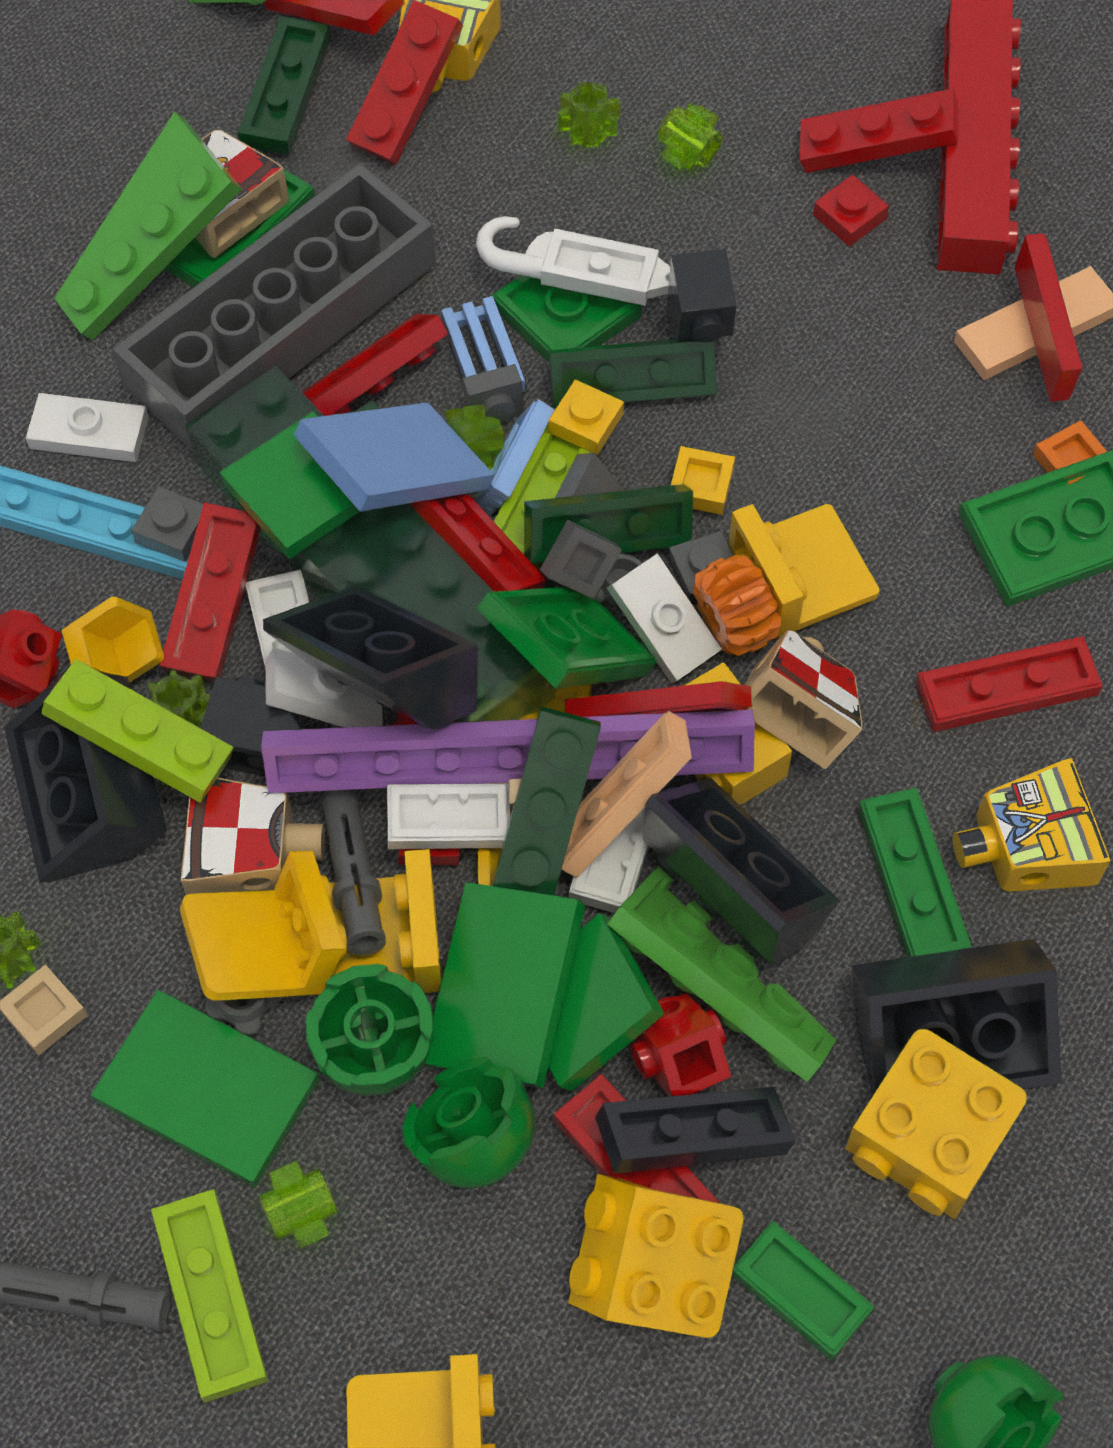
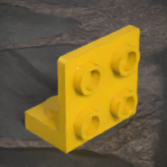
(806, 562)
(408, 924)

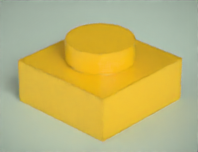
(586, 417)
(707, 475)

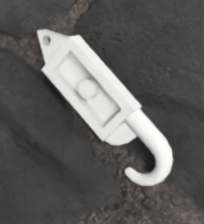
(580, 263)

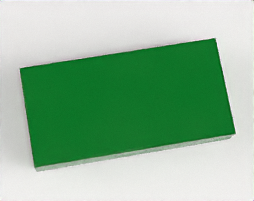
(802, 1290)

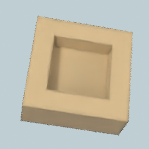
(42, 1010)

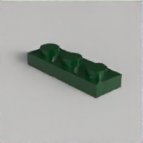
(284, 85)
(637, 370)
(629, 518)
(546, 802)

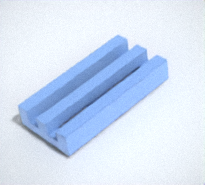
(472, 316)
(514, 456)

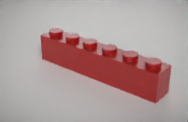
(976, 170)

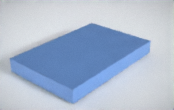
(393, 455)

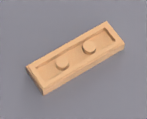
(1006, 336)
(626, 790)

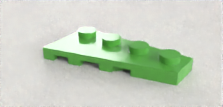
(152, 221)
(720, 975)

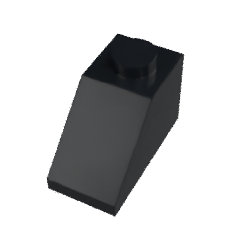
(701, 296)
(239, 716)

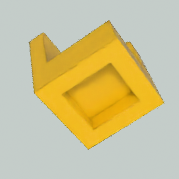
(115, 639)

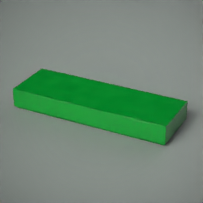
(913, 874)

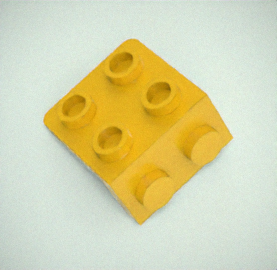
(268, 939)
(935, 1123)
(655, 1258)
(421, 1407)

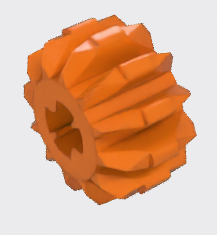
(737, 605)

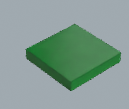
(561, 317)
(287, 492)
(602, 1006)

